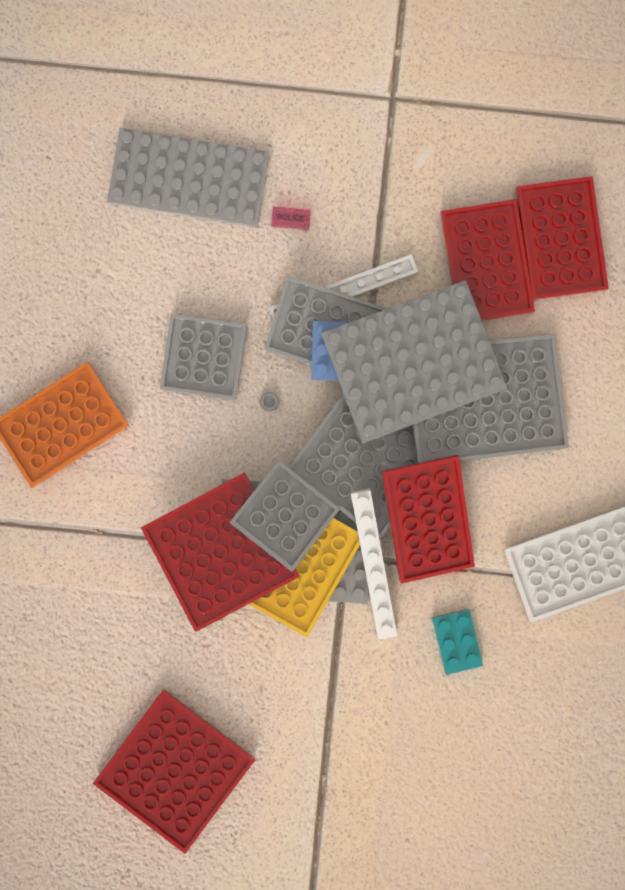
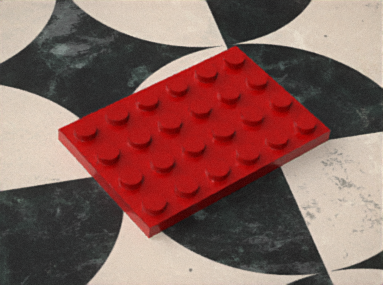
(562, 238)
(489, 253)
(428, 518)

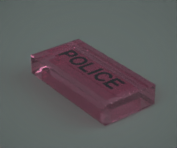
(290, 218)

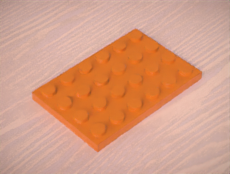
(60, 424)

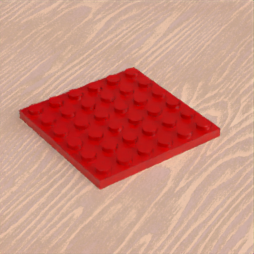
(209, 559)
(174, 771)

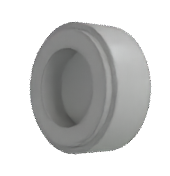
(269, 401)

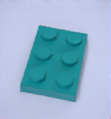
(457, 641)

